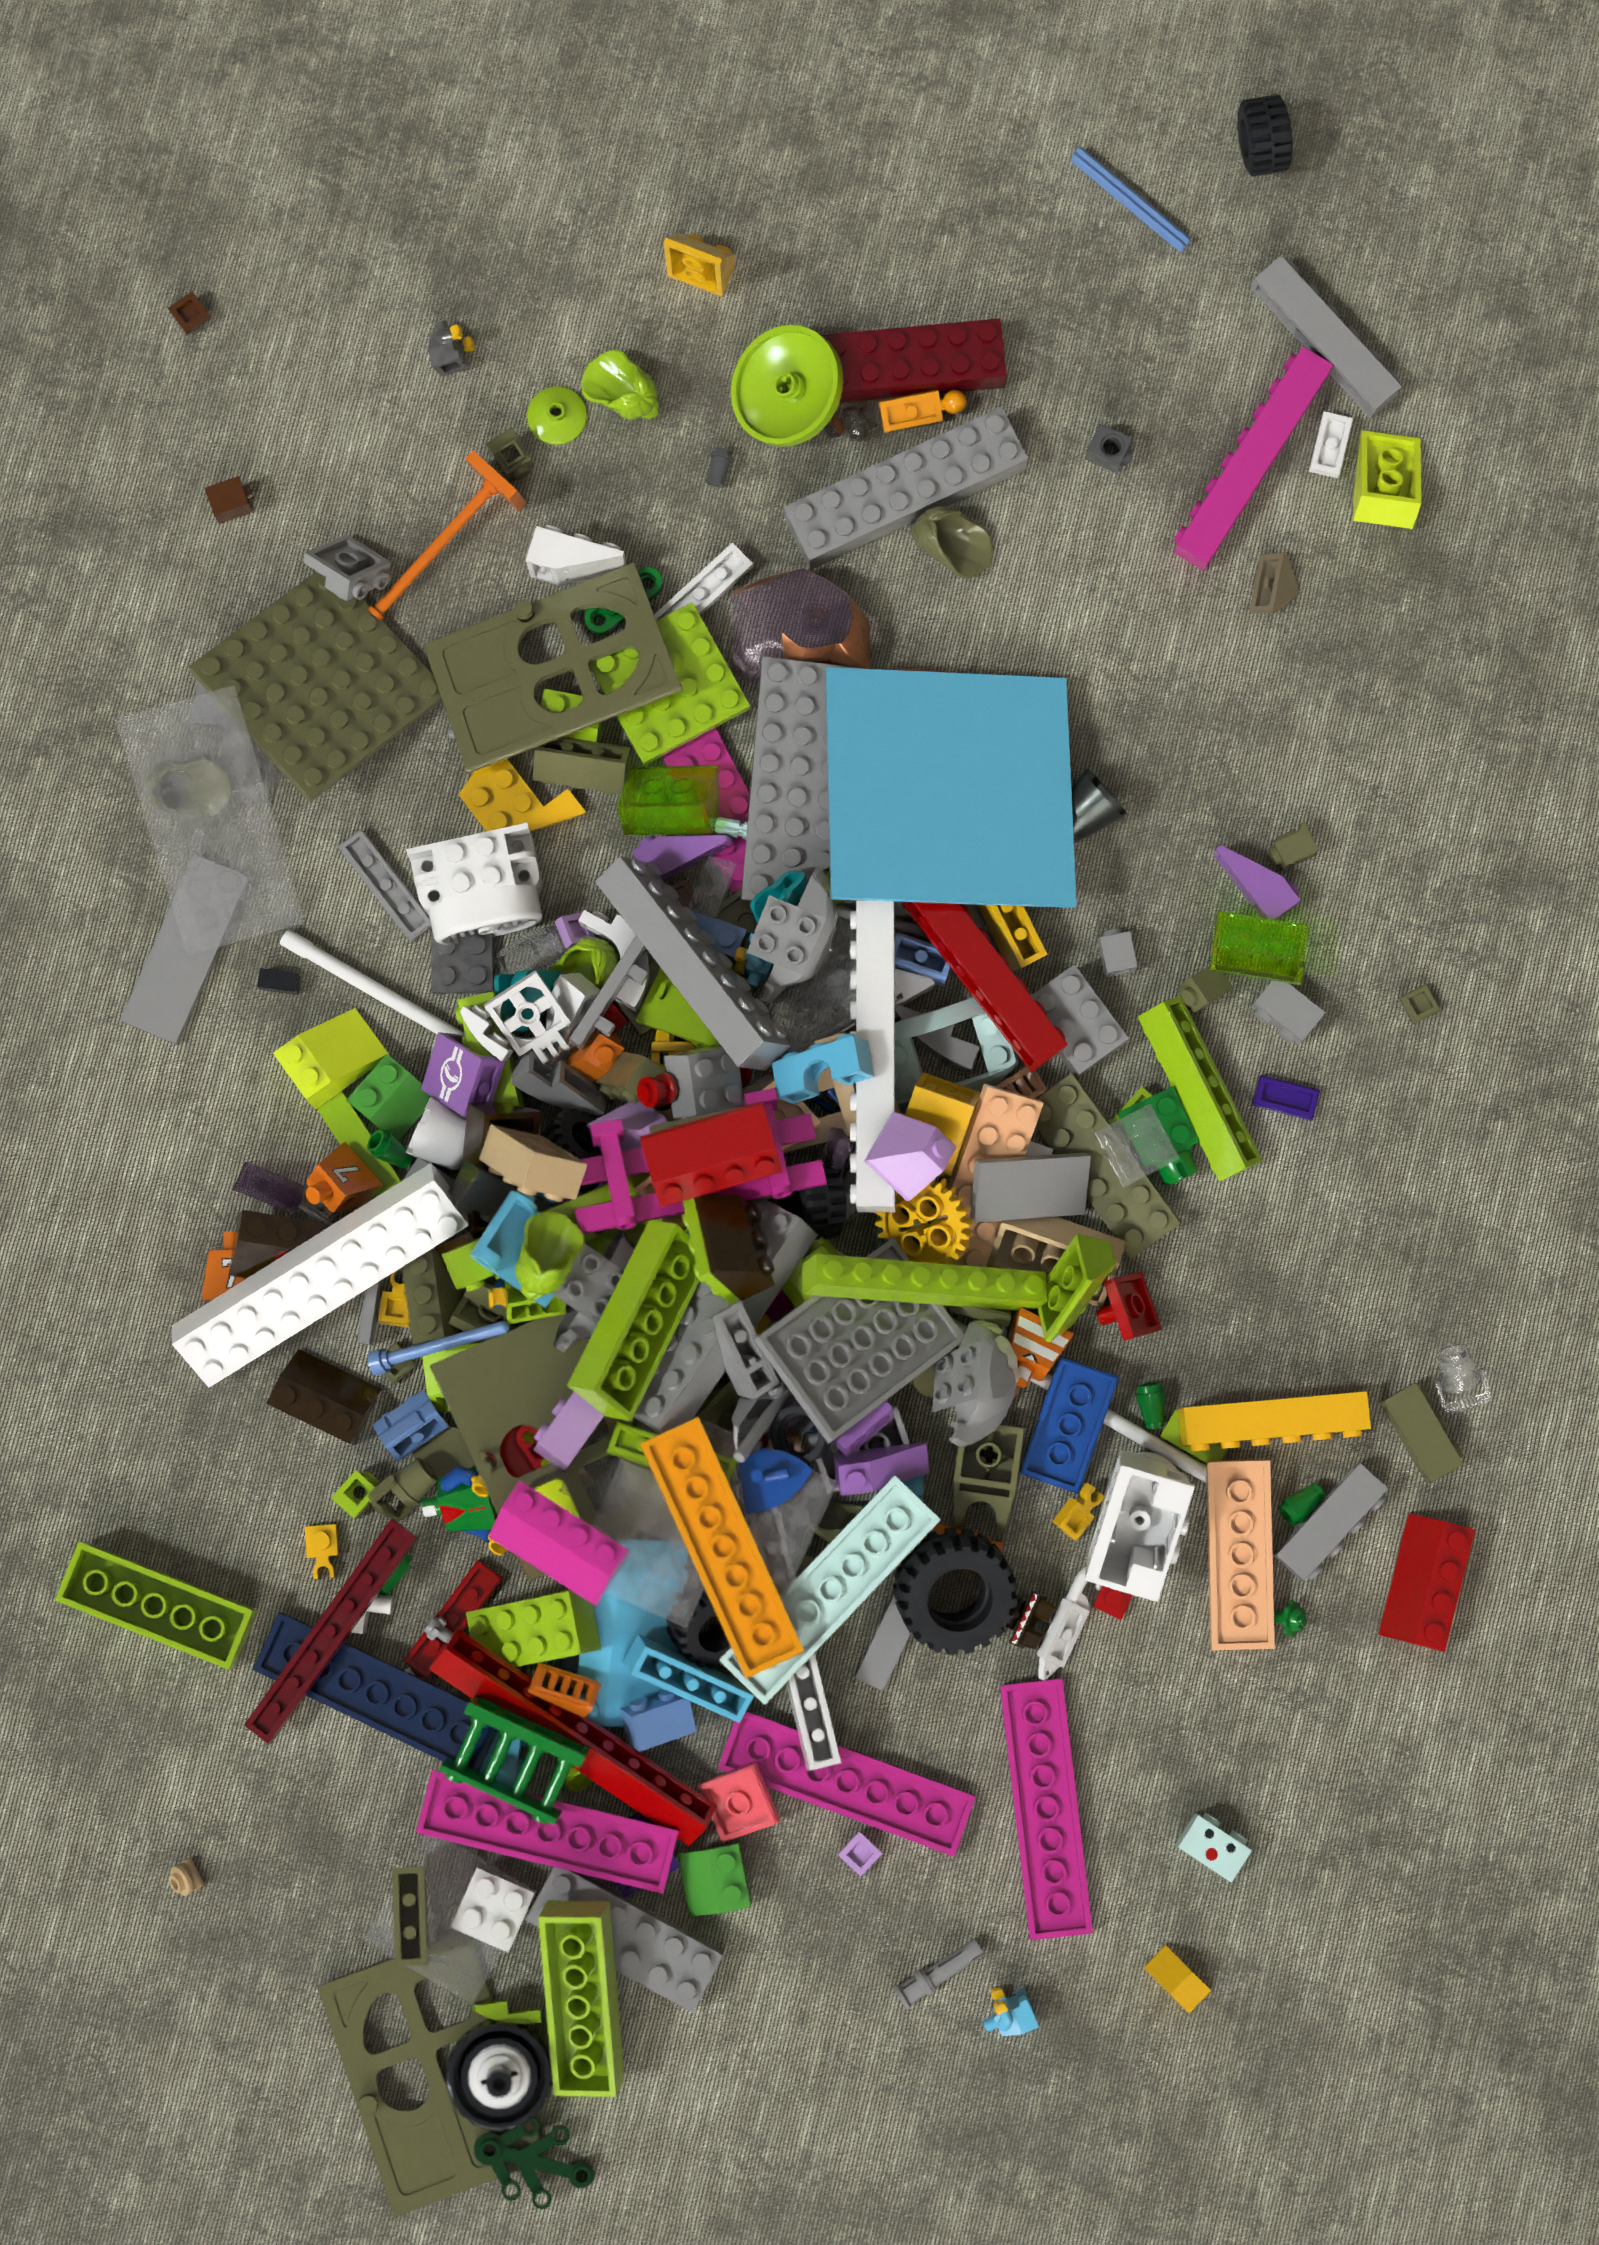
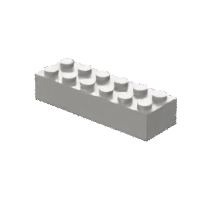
(644, 1943)

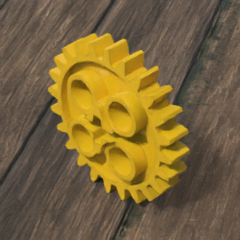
(933, 1246)

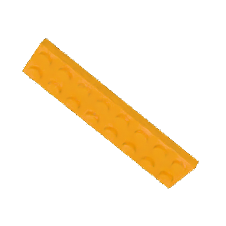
(721, 1547)

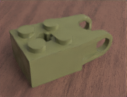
(989, 1482)

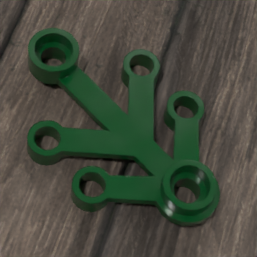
(528, 2159)

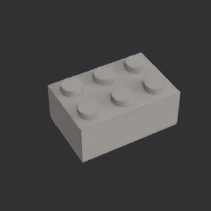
(1083, 1018)

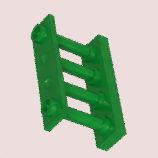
(539, 1741)

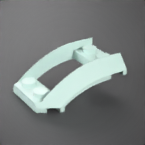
(997, 1052)

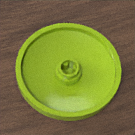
(787, 385)

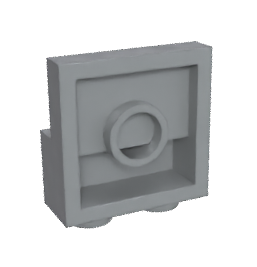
(349, 567)

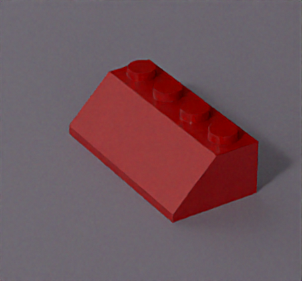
(711, 1154)
(1426, 1582)

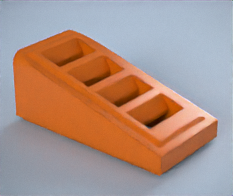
(578, 1683)

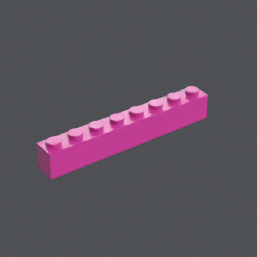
(1252, 459)

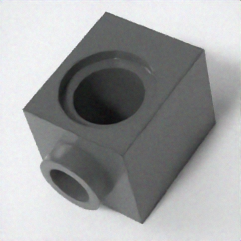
(1107, 436)

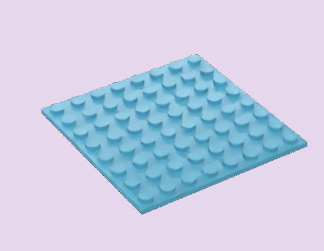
(949, 788)

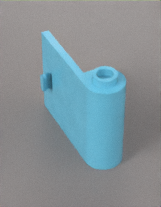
(503, 1240)

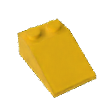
(699, 263)

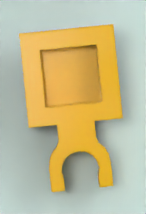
(393, 1305)
(1076, 1514)
(322, 1543)

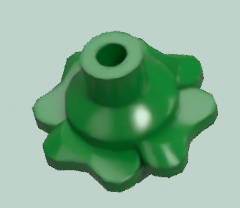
(1292, 1618)

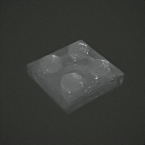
(1136, 1145)

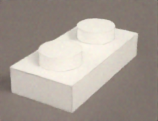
(1330, 444)

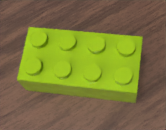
(537, 1628)

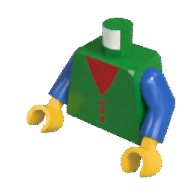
(464, 1505)

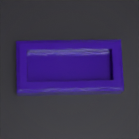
(1286, 1098)

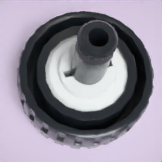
(499, 2075)

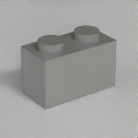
(1287, 1011)

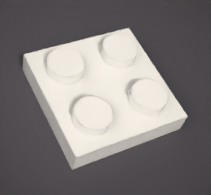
(492, 1910)

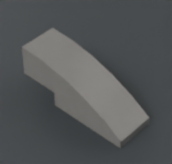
(941, 1044)
(557, 1085)

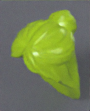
(620, 386)
(591, 958)
(547, 1253)

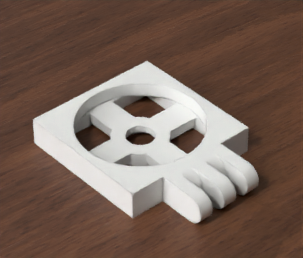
(543, 1038)

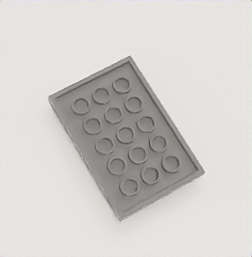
(855, 1353)

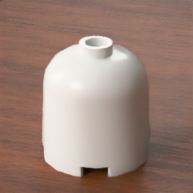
(439, 1136)

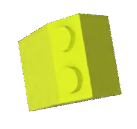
(1387, 479)
(330, 1056)

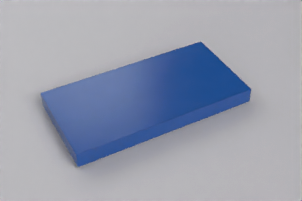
(1069, 1424)

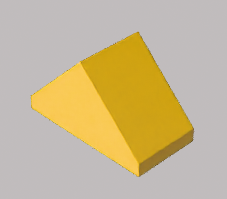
(1177, 1979)

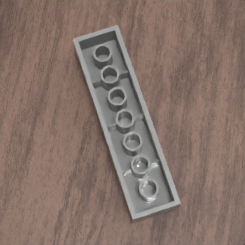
(904, 487)
(693, 963)
(694, 1355)

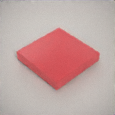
(741, 1802)

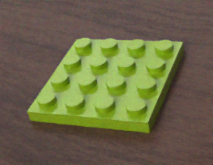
(708, 692)

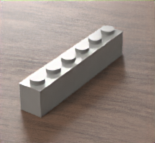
(1323, 333)

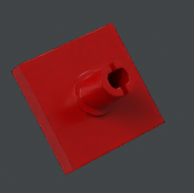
(1129, 1307)

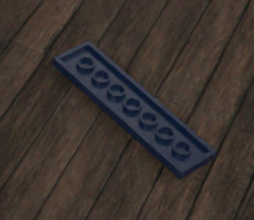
(380, 1695)

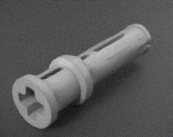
(925, 1981)

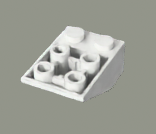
(570, 559)

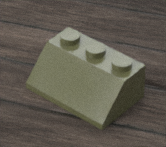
(430, 1298)

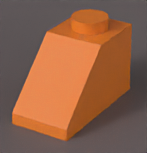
(596, 1056)

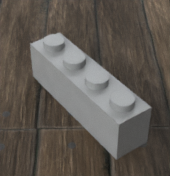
(1331, 1522)

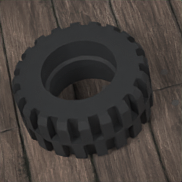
(975, 1623)

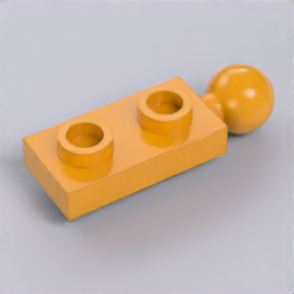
(919, 409)

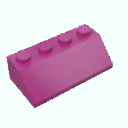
(558, 1543)

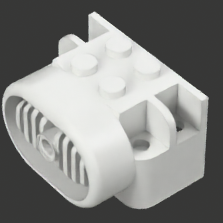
(479, 883)
(1139, 1525)

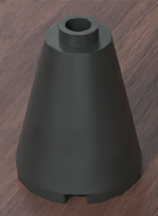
(1092, 806)

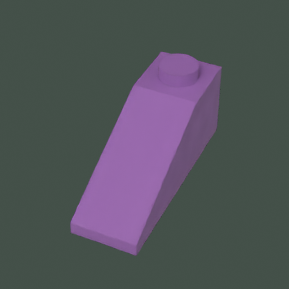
(679, 853)
(1262, 888)
(874, 1468)

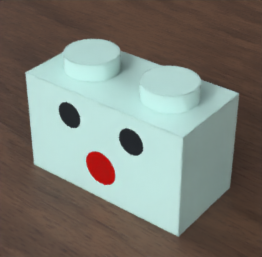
(1213, 1847)

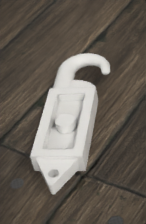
(1064, 1628)

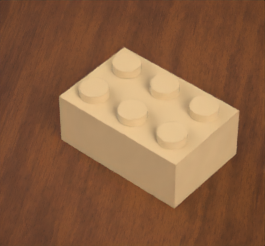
(532, 1163)

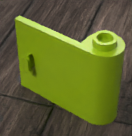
(671, 1013)

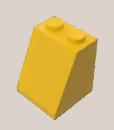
(945, 1107)

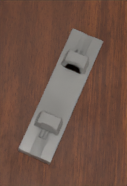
(594, 1017)

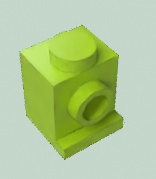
(346, 1497)

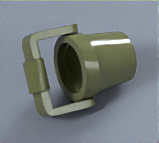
(408, 1485)

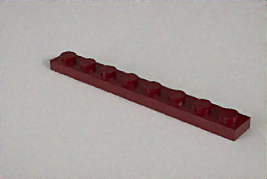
(331, 1631)

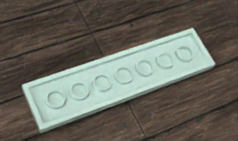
(844, 1578)

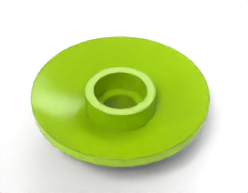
(561, 428)

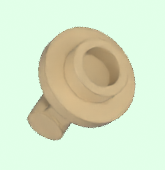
(185, 1878)

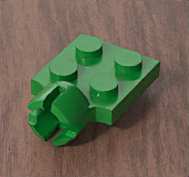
(1177, 1127)

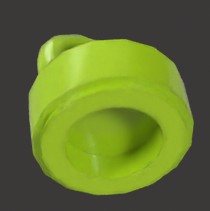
(576, 1780)

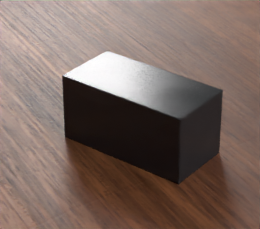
(278, 981)

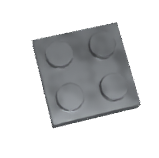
(462, 966)

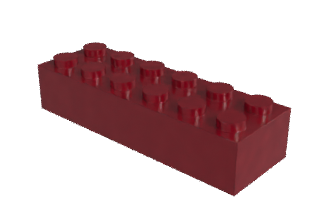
(921, 359)

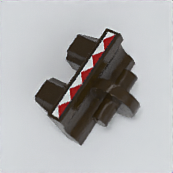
(1036, 1608)

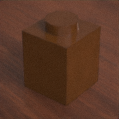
(230, 499)

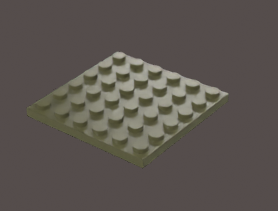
(319, 683)

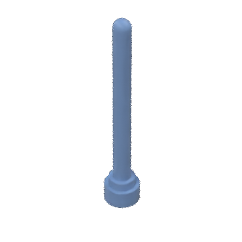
(382, 1360)

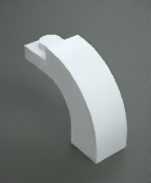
(620, 936)

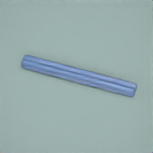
(1130, 199)

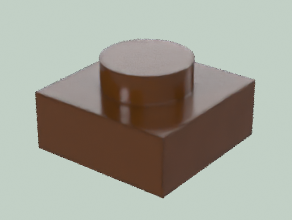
(189, 313)

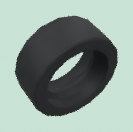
(780, 1442)

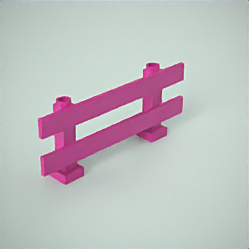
(617, 1165)

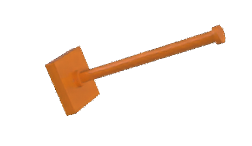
(492, 485)

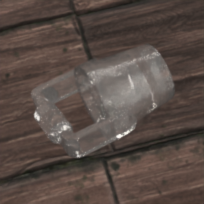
(1459, 1375)

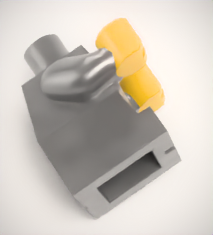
(447, 351)

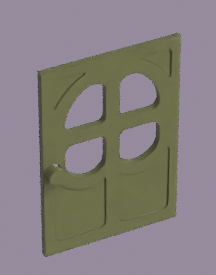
(494, 691)
(511, 1385)
(422, 2150)

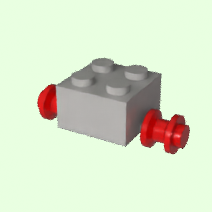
(696, 1083)

